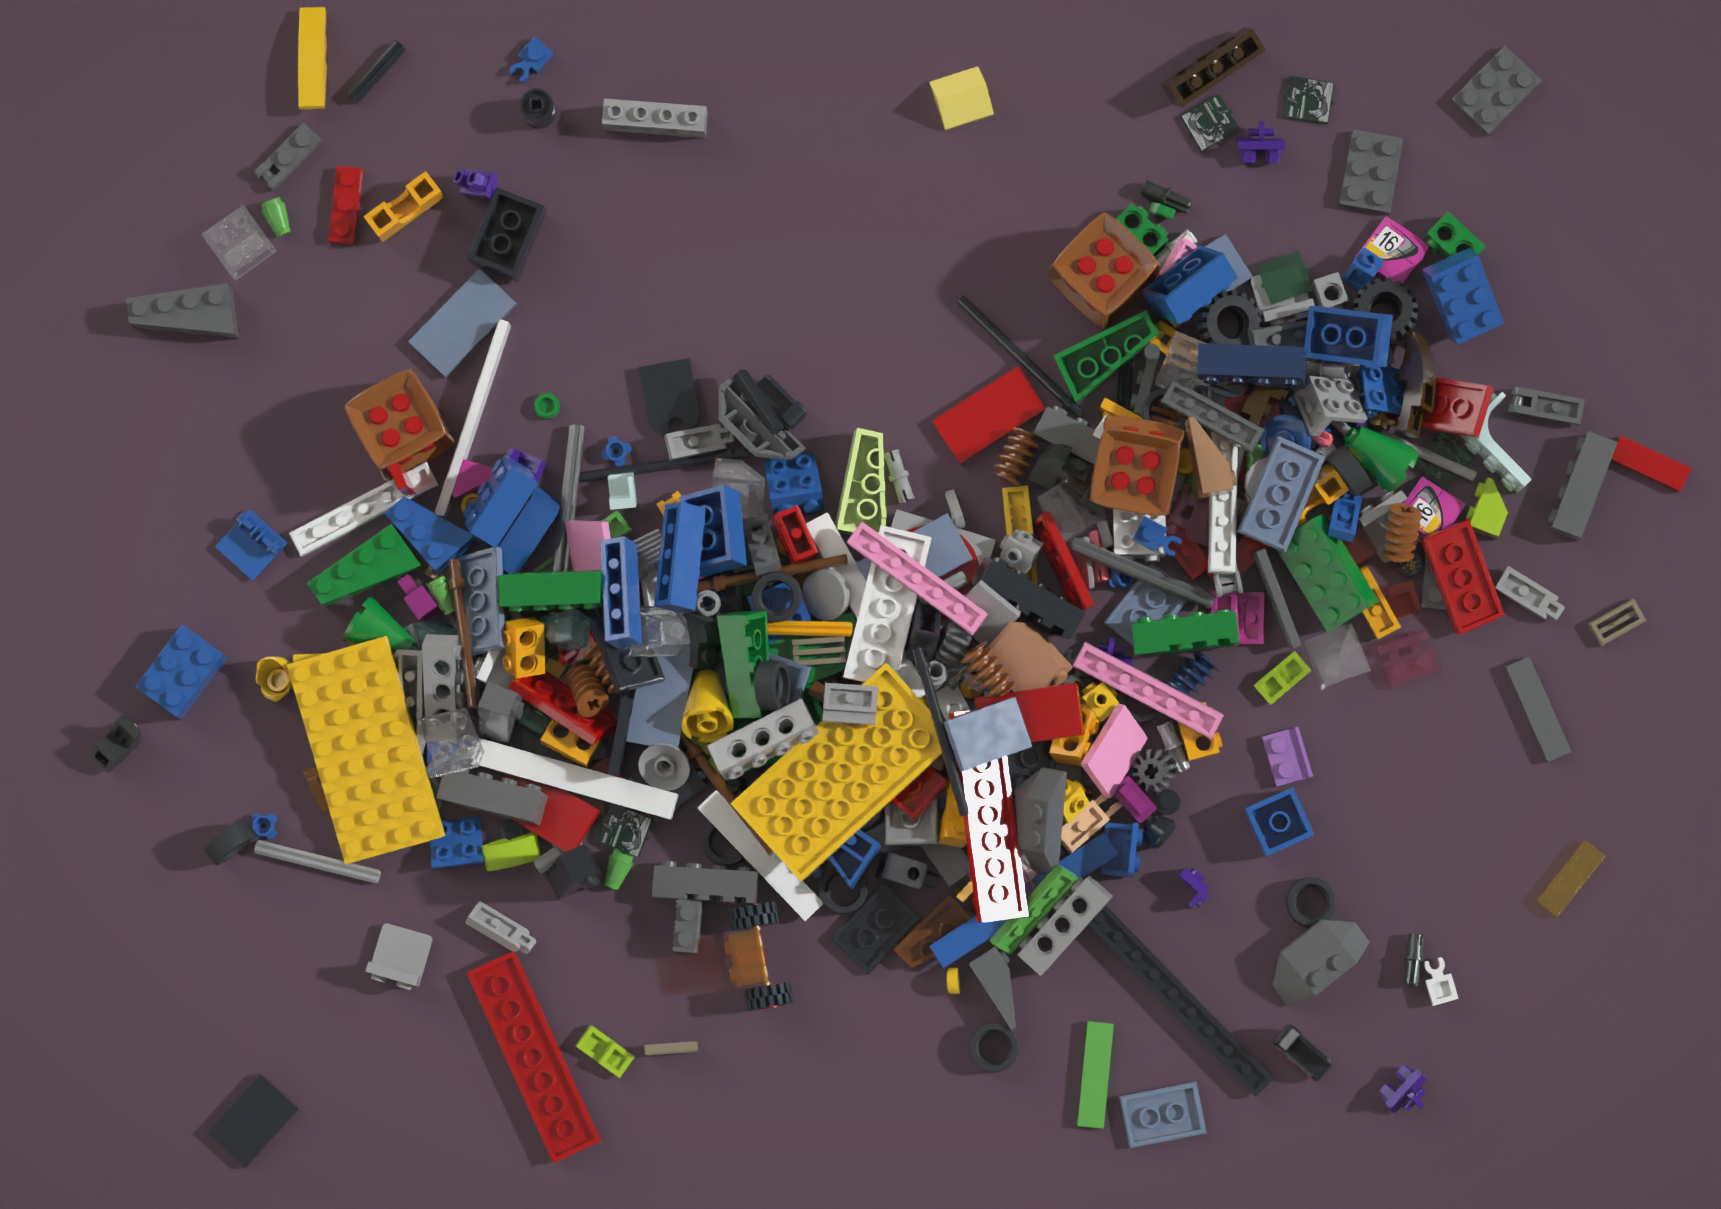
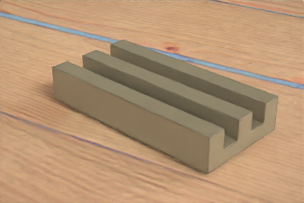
(1597, 632)
(796, 652)
(671, 1048)

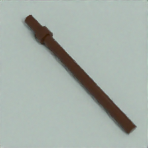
(721, 583)
(457, 586)
(695, 753)

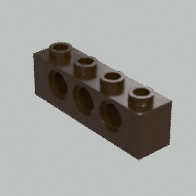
(1213, 67)

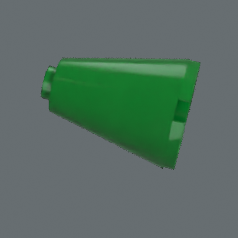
(1381, 456)
(377, 623)

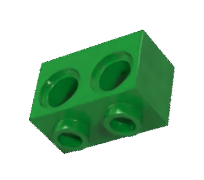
(1145, 227)
(1459, 237)

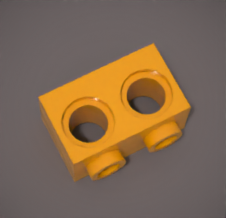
(531, 646)
(1189, 739)
(568, 745)
(1060, 747)

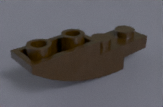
(1420, 377)
(1257, 404)

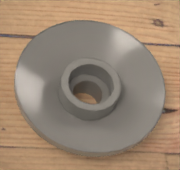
(660, 774)

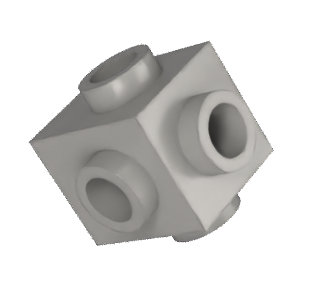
(1020, 550)

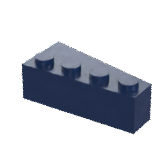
(1252, 365)

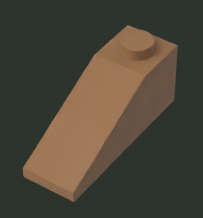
(1209, 465)

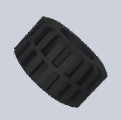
(1394, 294)
(1239, 305)

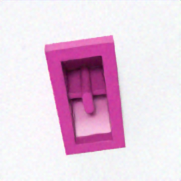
(470, 478)

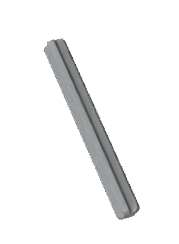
(317, 861)

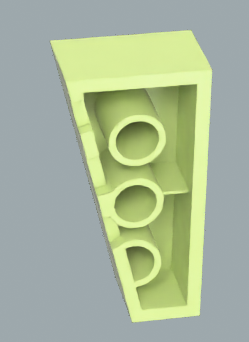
(863, 484)

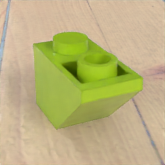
(1489, 512)

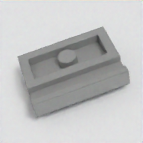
(850, 704)

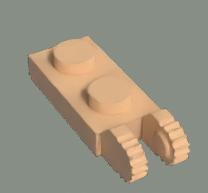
(1086, 824)

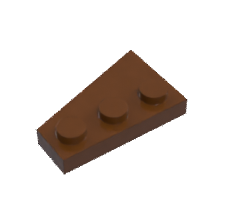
(935, 925)

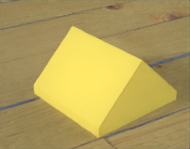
(962, 98)

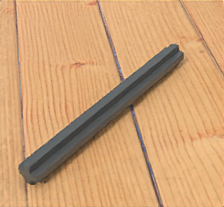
(569, 495)
(1142, 572)

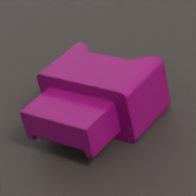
(418, 599)
(1134, 800)

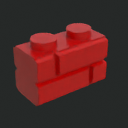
(794, 535)

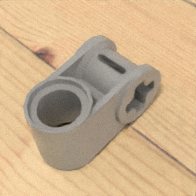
(1220, 579)

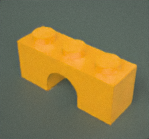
(415, 200)
(1326, 489)
(951, 825)

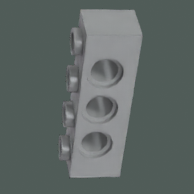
(654, 118)
(445, 649)
(750, 736)
(1040, 958)

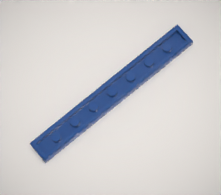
(973, 934)

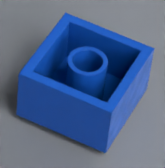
(1278, 822)

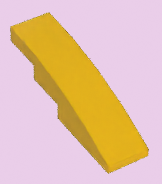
(312, 58)
(1018, 516)

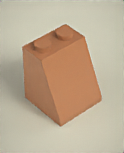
(1029, 657)

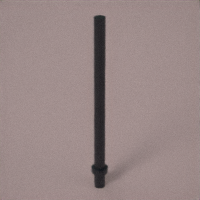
(1068, 402)
(664, 464)
(923, 668)

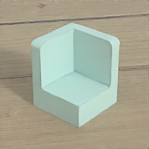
(622, 491)

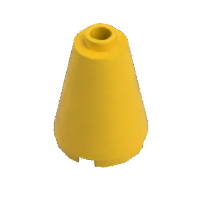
(707, 709)

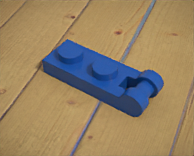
(1345, 517)

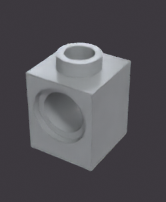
(1332, 282)

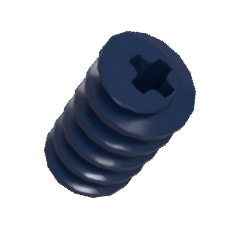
(1192, 675)

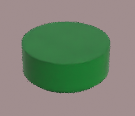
(1162, 211)
(546, 406)

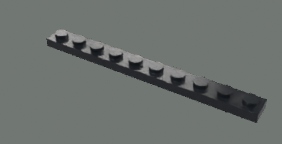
(1179, 999)

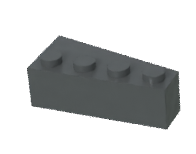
(188, 311)
(499, 714)
(704, 884)

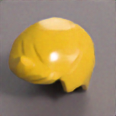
(274, 677)

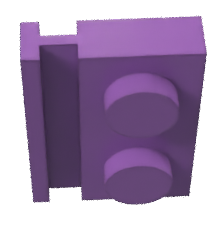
(1287, 756)

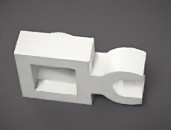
(1440, 987)

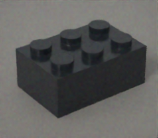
(507, 234)

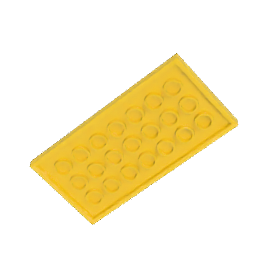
(366, 750)
(841, 777)

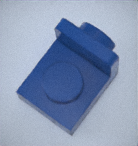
(1362, 269)

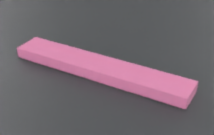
(917, 578)
(1148, 690)

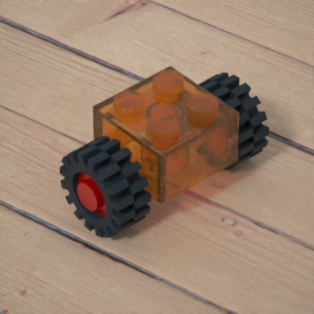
(749, 957)

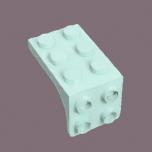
(1494, 456)

